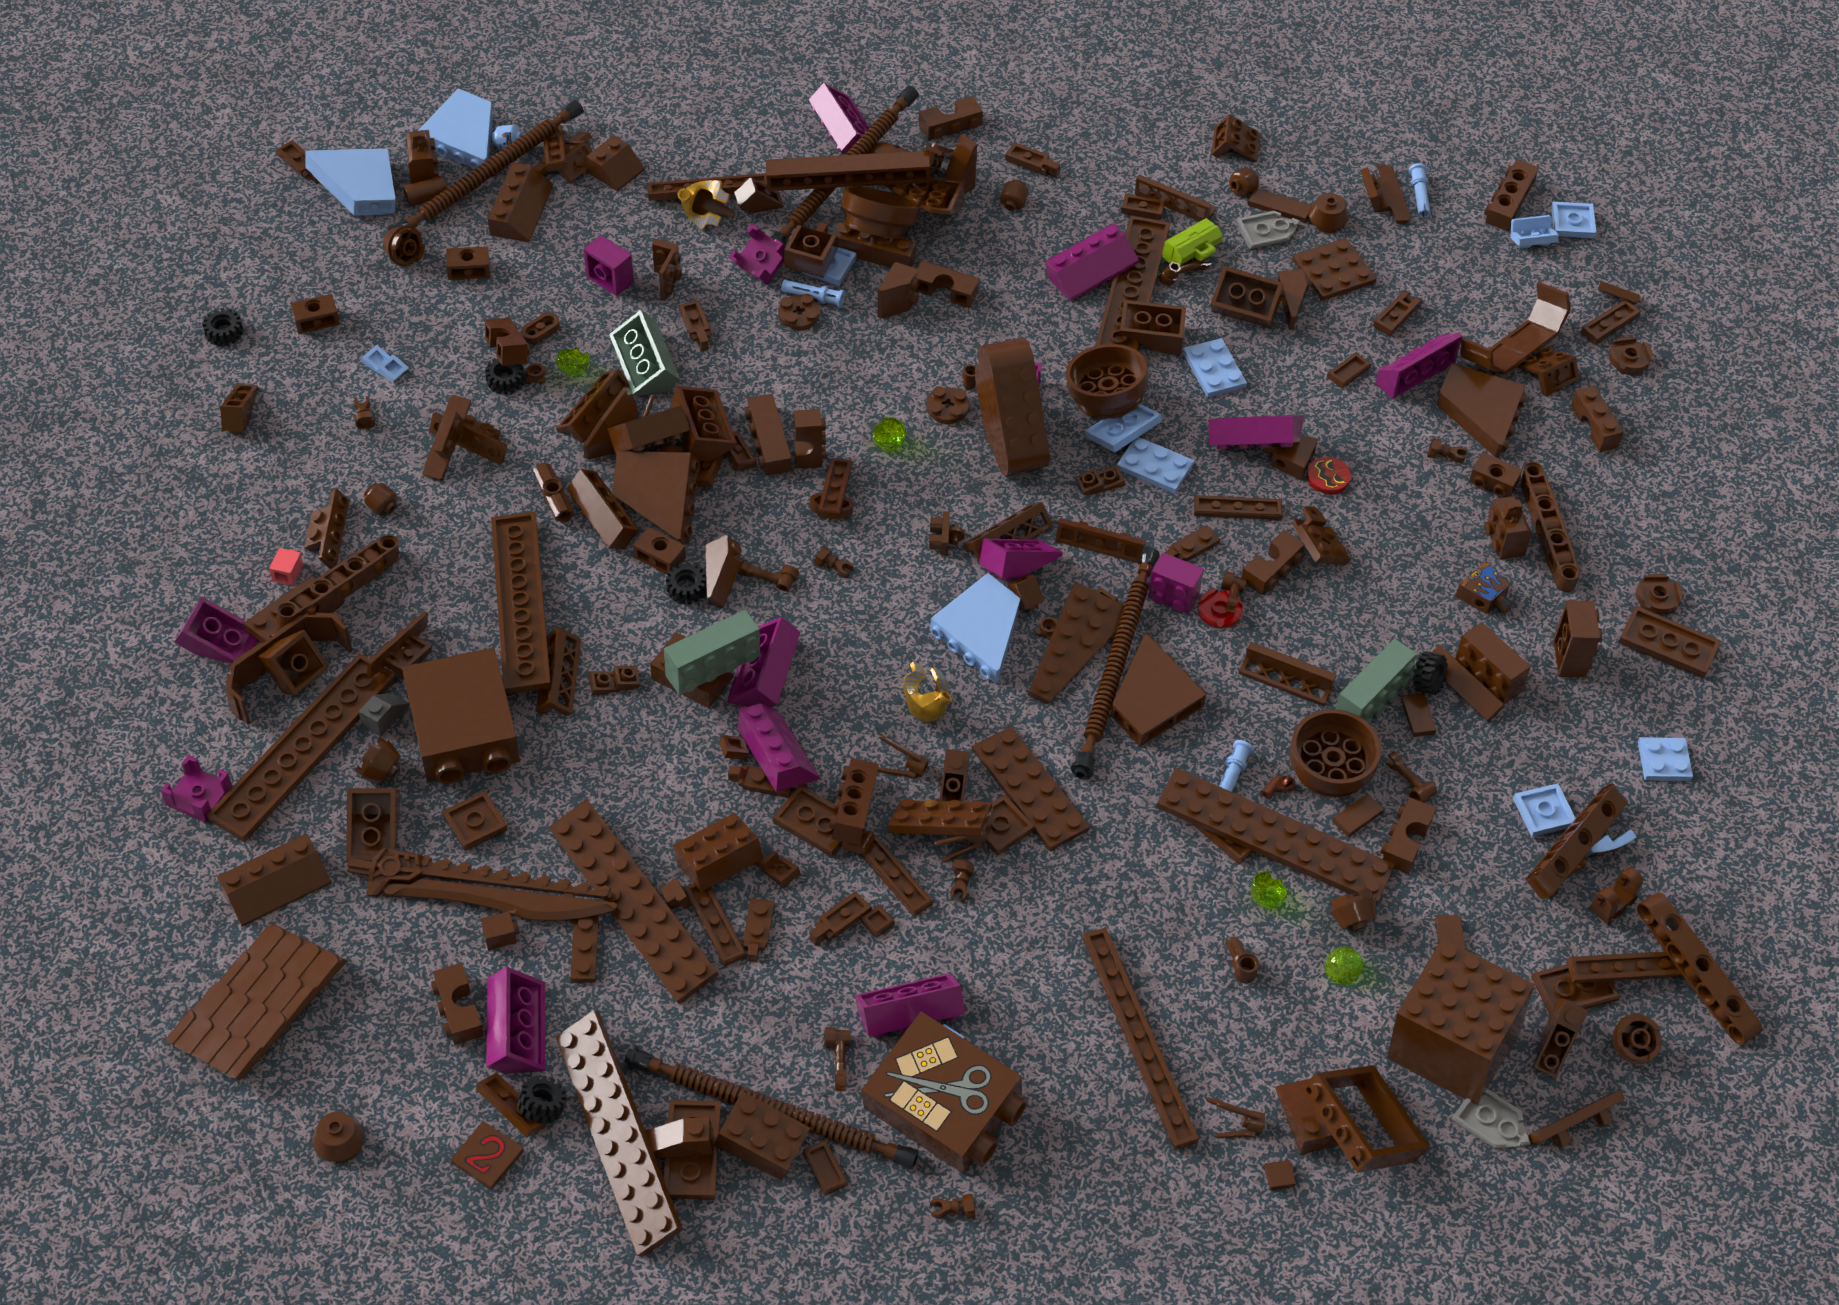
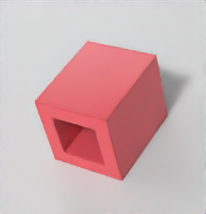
(286, 566)

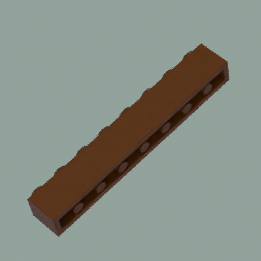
(848, 170)

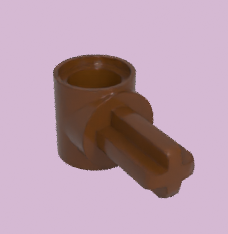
(1242, 959)

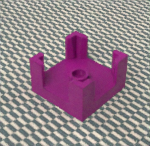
(761, 255)
(196, 790)

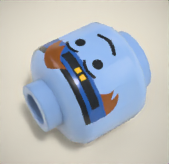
(505, 135)

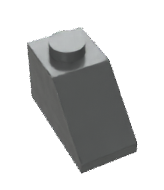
(381, 712)

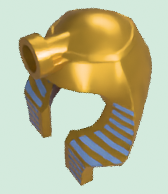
(704, 203)
(929, 705)

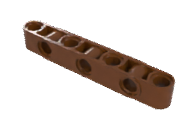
(1549, 527)
(340, 580)
(1576, 841)
(1709, 982)

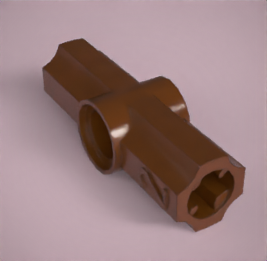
(553, 492)

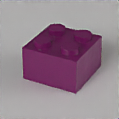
(608, 265)
(1175, 583)

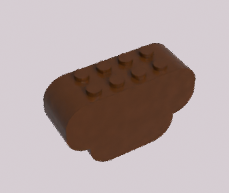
(1012, 406)

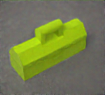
(1193, 242)

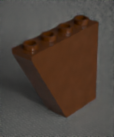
(1482, 405)
(659, 488)
(1154, 694)

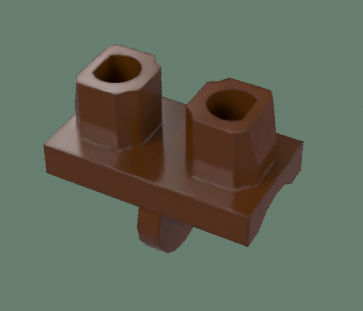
(941, 525)

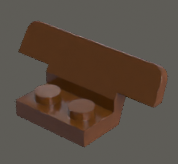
(576, 153)
(1386, 193)

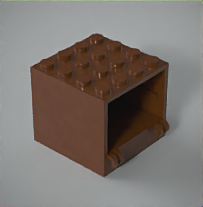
(1459, 1021)

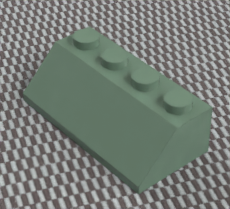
(644, 355)

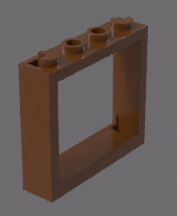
(1384, 1104)

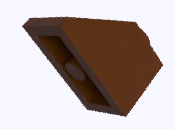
(756, 198)

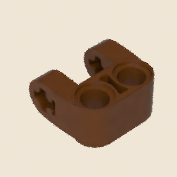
(1612, 901)

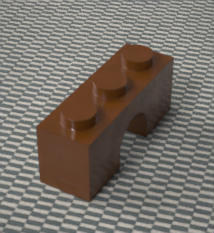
(937, 124)
(962, 286)
(509, 343)
(1605, 429)
(809, 438)
(1264, 574)
(1413, 819)
(462, 1022)

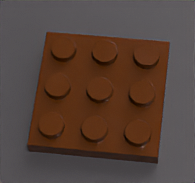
(1334, 269)

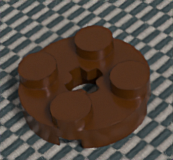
(804, 303)
(1626, 364)
(943, 395)
(1650, 601)

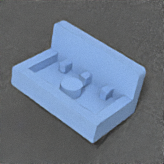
(1533, 231)

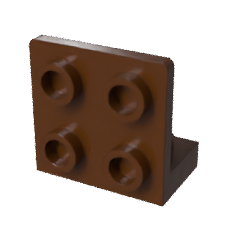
(1236, 135)
(667, 265)
(1553, 368)

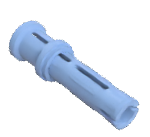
(1419, 184)
(837, 297)
(1236, 763)

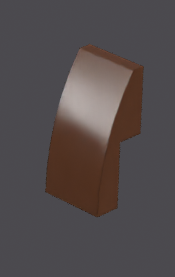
(1096, 482)
(619, 679)

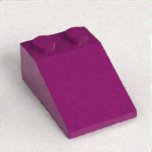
(1016, 556)
(215, 633)

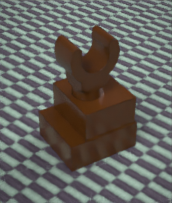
(675, 895)

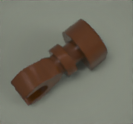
(364, 418)
(1451, 452)
(824, 556)
(963, 870)
(966, 1205)

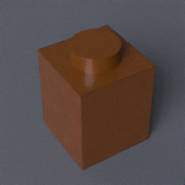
(1027, 590)
(499, 930)

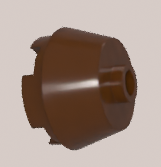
(1328, 213)
(403, 245)
(379, 762)
(1354, 910)
(1637, 1039)
(338, 1137)

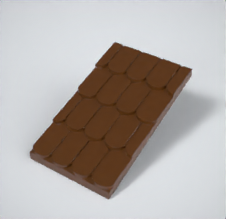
(255, 1001)

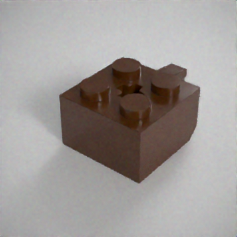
(420, 156)
(811, 250)
(1508, 528)

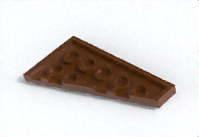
(1080, 632)

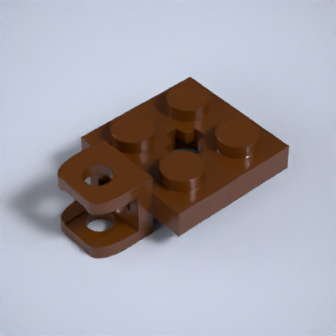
(1320, 540)

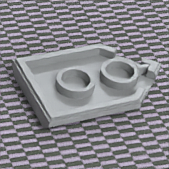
(1266, 229)
(1493, 1121)

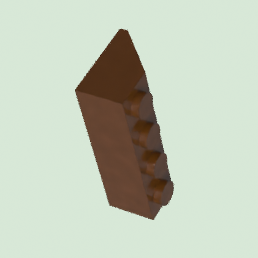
(519, 203)
(708, 423)
(273, 879)

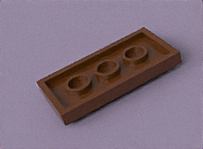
(264, 623)
(1669, 641)
(940, 817)
(693, 1175)

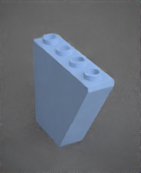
(462, 128)
(356, 178)
(979, 625)

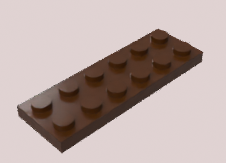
(1030, 788)

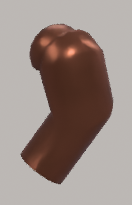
(1278, 784)

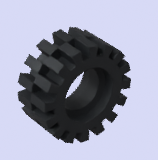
(222, 318)
(504, 384)
(686, 593)
(1430, 673)
(538, 1109)

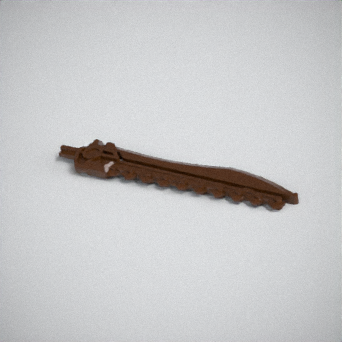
(404, 874)

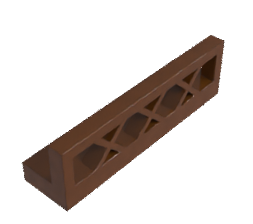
(1174, 199)
(593, 405)
(1011, 523)
(558, 649)
(1289, 667)

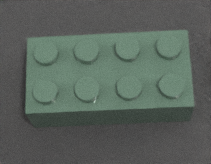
(712, 652)
(1379, 682)

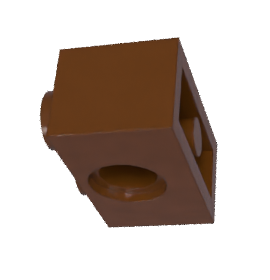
(468, 263)
(315, 313)
(1495, 475)
(659, 550)

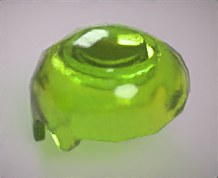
(572, 361)
(889, 430)
(1263, 885)
(1343, 965)

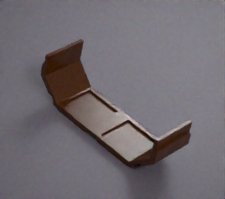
(1540, 329)
(249, 667)

